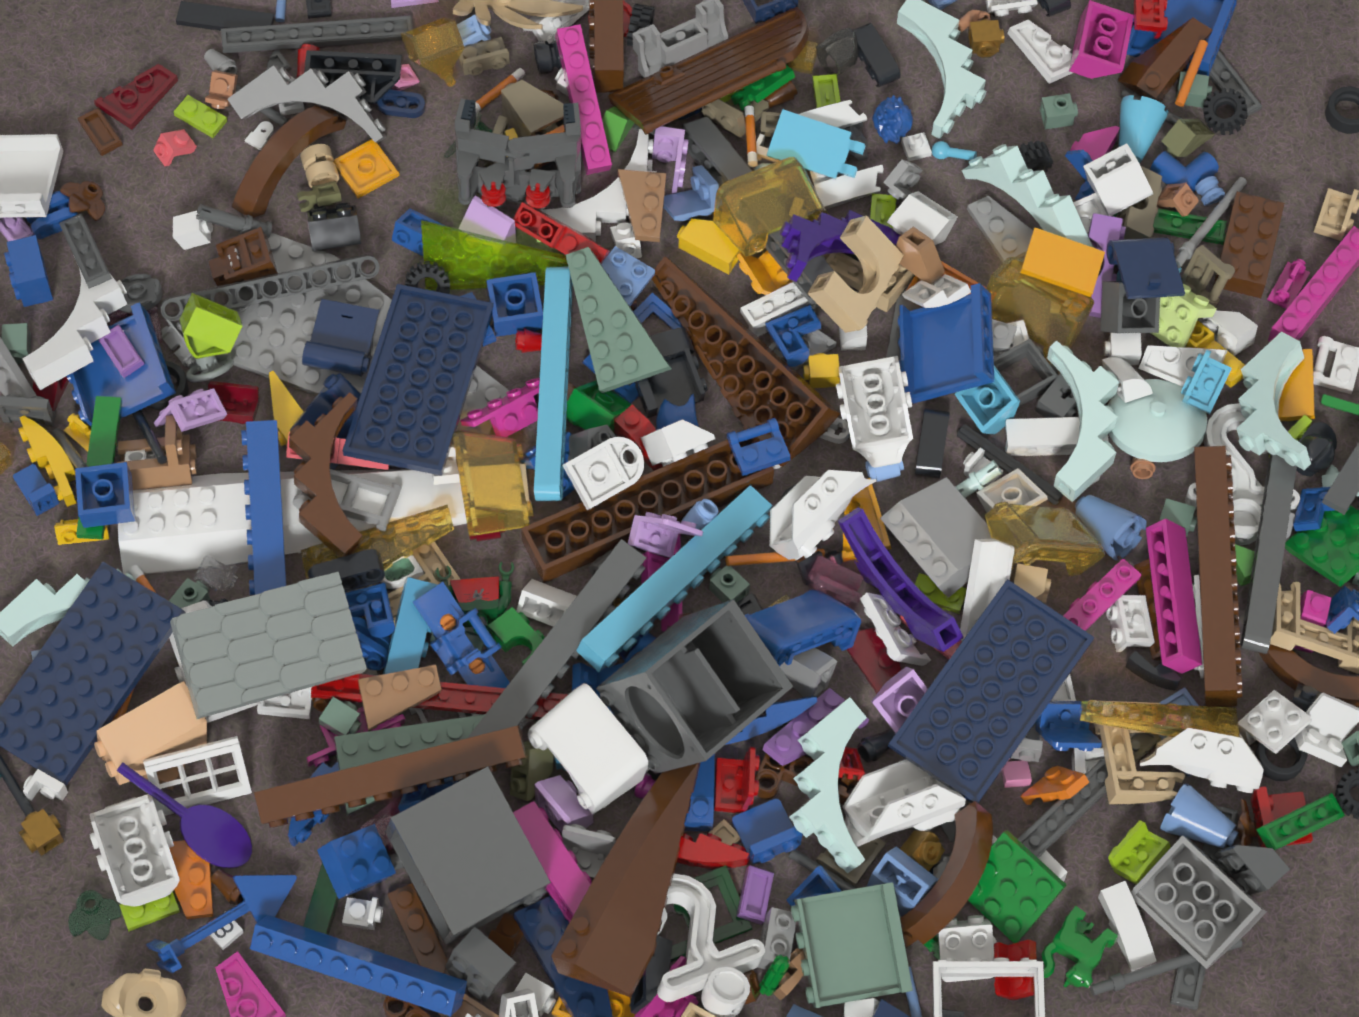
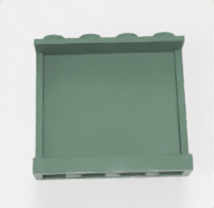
(851, 945)

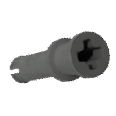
(232, 221)

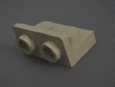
(484, 56)

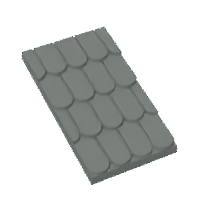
(267, 645)

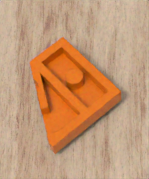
(1056, 784)

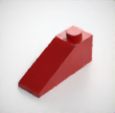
(633, 426)

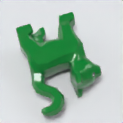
(1077, 947)

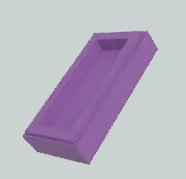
(121, 351)
(755, 894)

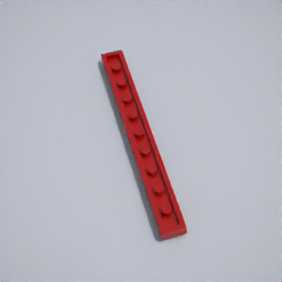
(452, 698)

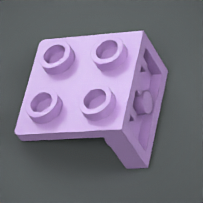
(671, 146)
(194, 410)

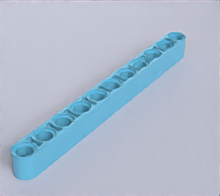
(553, 385)

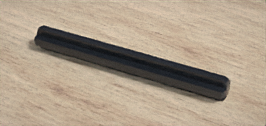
(1007, 462)

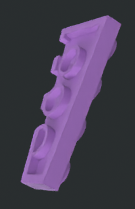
(785, 745)

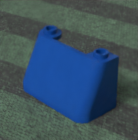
(805, 624)

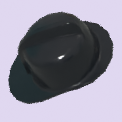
(1321, 447)

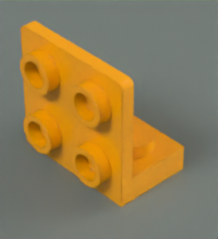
(764, 272)

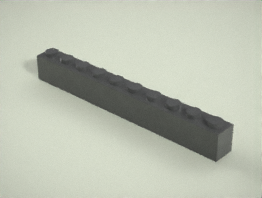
(723, 163)
(562, 641)

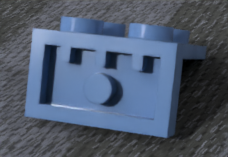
(696, 201)
(627, 273)

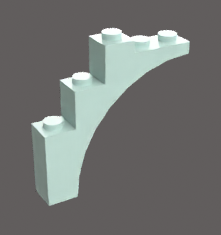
(939, 35)
(1031, 189)
(1265, 381)
(1091, 392)
(38, 607)
(820, 783)

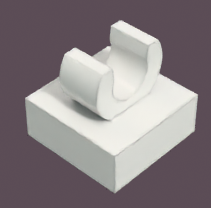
(916, 146)

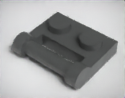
(34, 408)

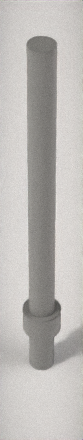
(1188, 248)

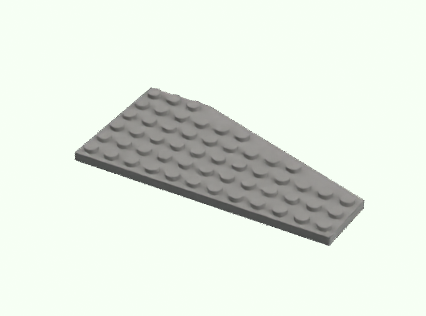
(278, 329)

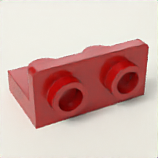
(1150, 16)
(1015, 987)

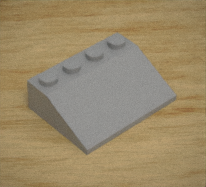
(938, 532)
(1197, 902)

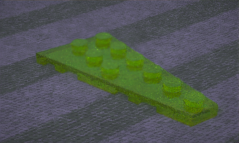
(475, 258)

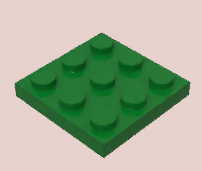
(1332, 548)
(1015, 888)

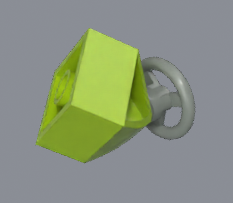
(209, 331)

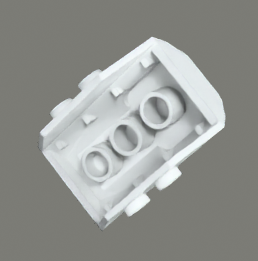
(876, 409)
(811, 511)
(1210, 756)
(897, 800)
(135, 850)

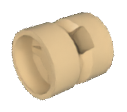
(319, 165)

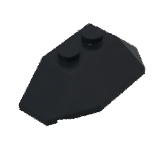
(377, 70)

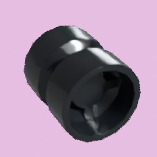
(547, 56)

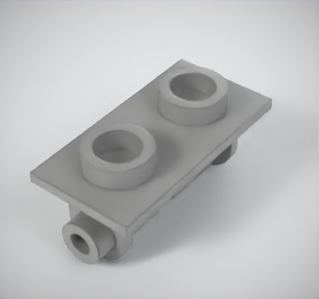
(174, 337)

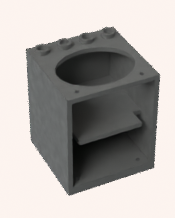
(694, 687)
(467, 856)

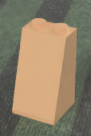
(151, 730)

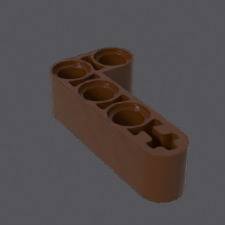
(779, 773)

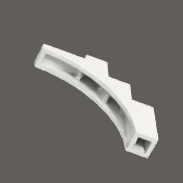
(608, 204)
(72, 343)

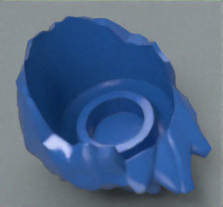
(892, 119)

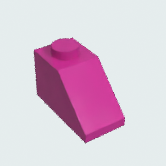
(1097, 142)
(1313, 609)

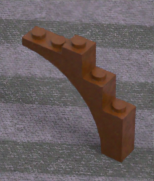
(315, 445)

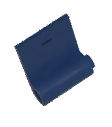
(1146, 267)
(341, 338)
(334, 387)

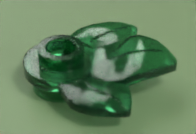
(95, 919)

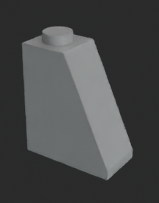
(810, 672)

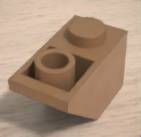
(920, 255)

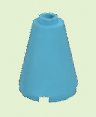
(1140, 123)

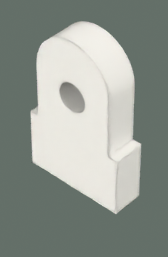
(258, 138)

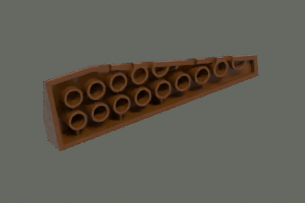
(731, 350)
(623, 907)

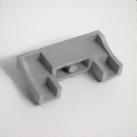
(682, 41)

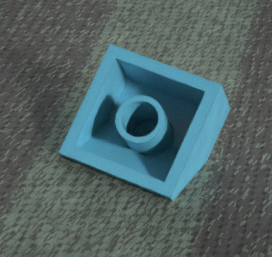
(990, 404)

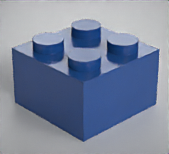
(28, 271)
(515, 304)
(105, 494)
(356, 861)

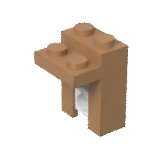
(145, 468)

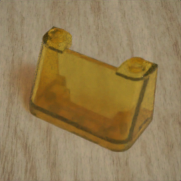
(762, 202)
(1047, 309)
(491, 482)
(1045, 535)

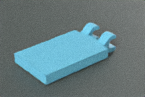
(814, 144)

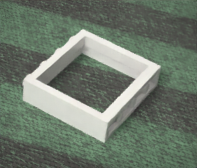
(997, 968)

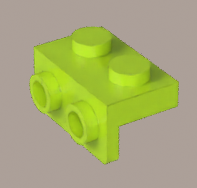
(1137, 853)

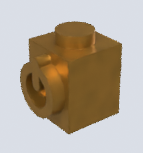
(985, 37)
(41, 832)
(923, 848)

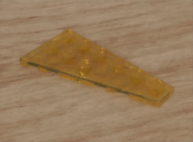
(395, 542)
(1161, 718)

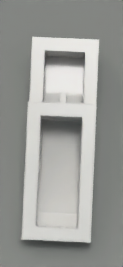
(1128, 925)

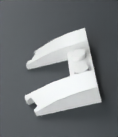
(843, 188)

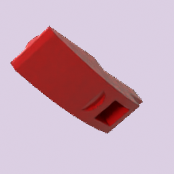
(554, 232)
(711, 852)

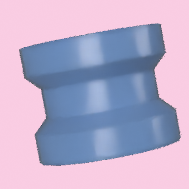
(1209, 191)

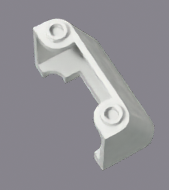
(591, 747)

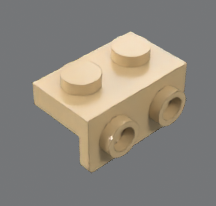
(1336, 213)

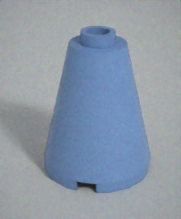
(1111, 525)
(1198, 819)

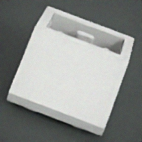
(1118, 180)
(924, 215)
(675, 442)

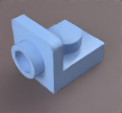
(473, 31)

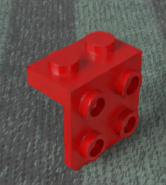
(736, 782)

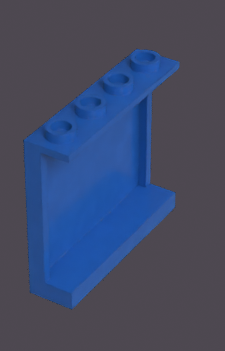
(1212, 13)
(947, 346)
(137, 390)

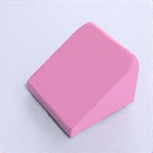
(407, 78)
(1016, 774)

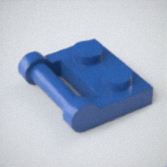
(760, 454)

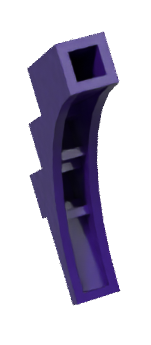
(819, 237)
(880, 570)

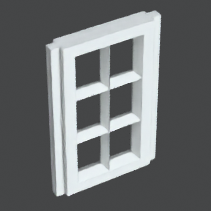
(194, 754)

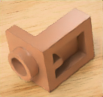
(221, 88)
(1178, 196)

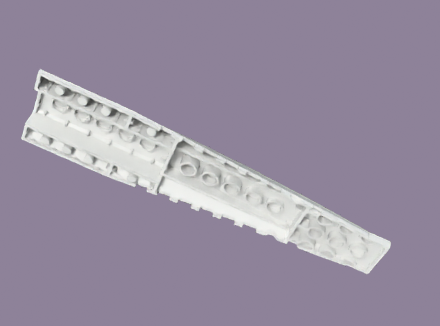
(187, 522)

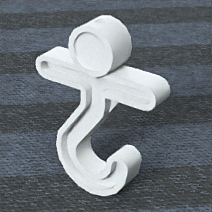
(1246, 489)
(706, 968)

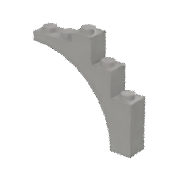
(342, 95)

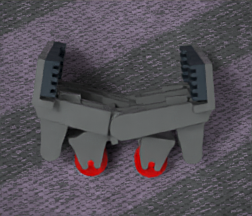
(502, 179)

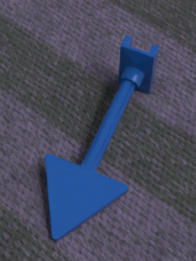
(261, 897)

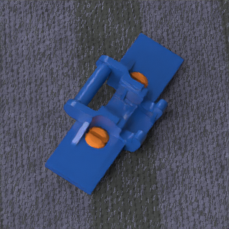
(451, 643)

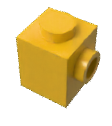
(822, 370)

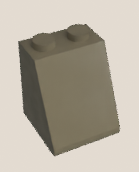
(530, 109)

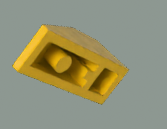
(285, 408)

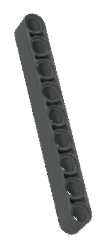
(281, 280)
(1268, 555)

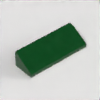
(322, 904)

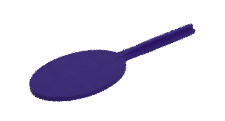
(206, 829)

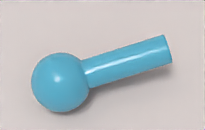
(942, 150)

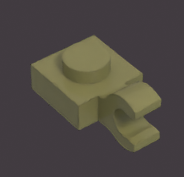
(322, 194)

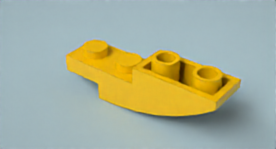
(1204, 339)
(51, 456)

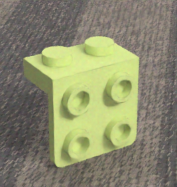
(1180, 315)

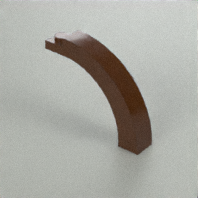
(279, 153)
(1295, 670)
(957, 881)

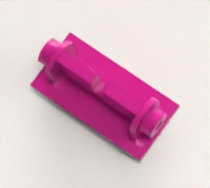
(1289, 283)

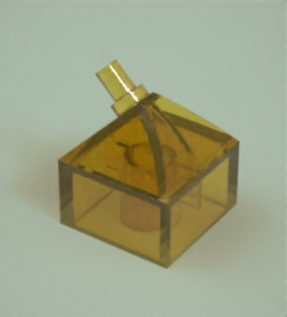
(435, 47)

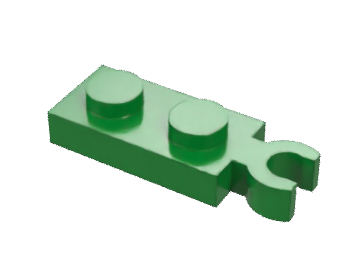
(762, 88)

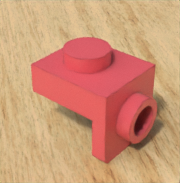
(173, 144)

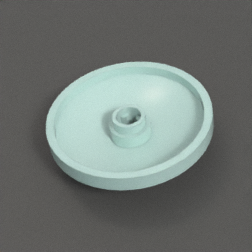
(1158, 424)

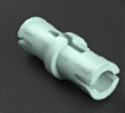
(977, 480)

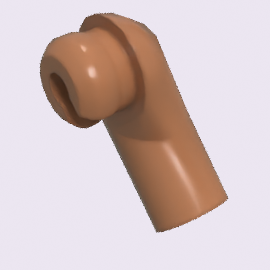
(972, 16)

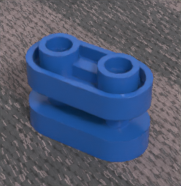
(57, 212)
(373, 648)

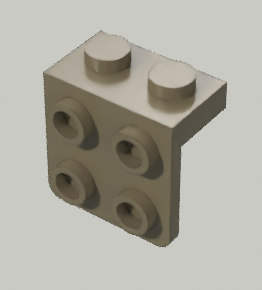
(730, 116)

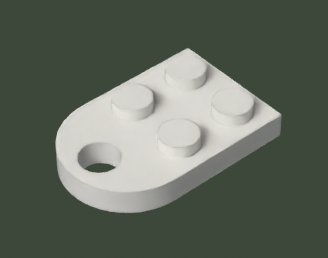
(603, 471)

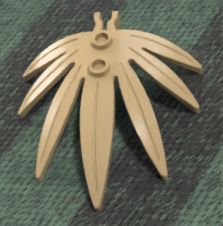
(506, 8)

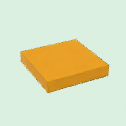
(365, 168)

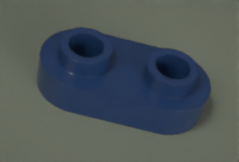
(401, 103)

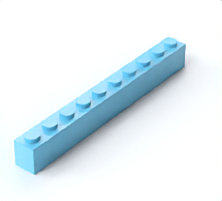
(673, 579)

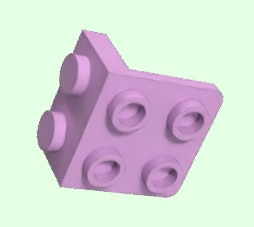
(659, 533)

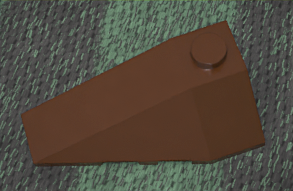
(1160, 66)

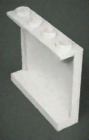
(28, 173)

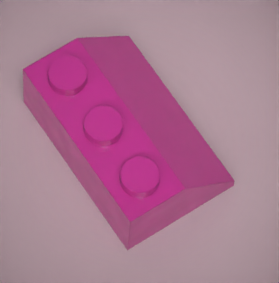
(1101, 41)

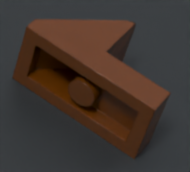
(507, 935)

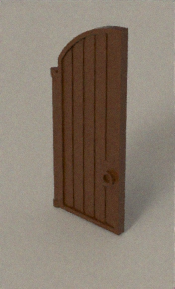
(713, 72)

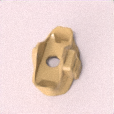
(123, 995)

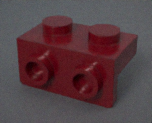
(238, 400)

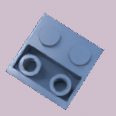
(909, 879)

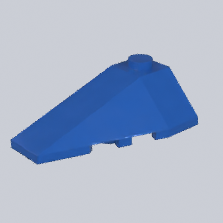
(702, 799)

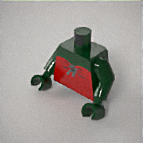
(485, 594)

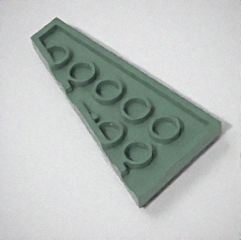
(614, 334)
(377, 745)

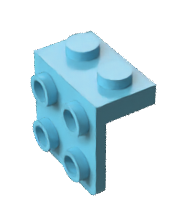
(1206, 383)

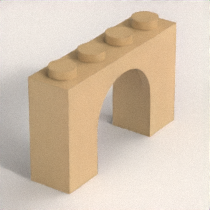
(879, 262)

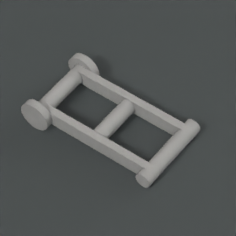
(355, 482)

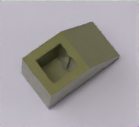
(534, 769)

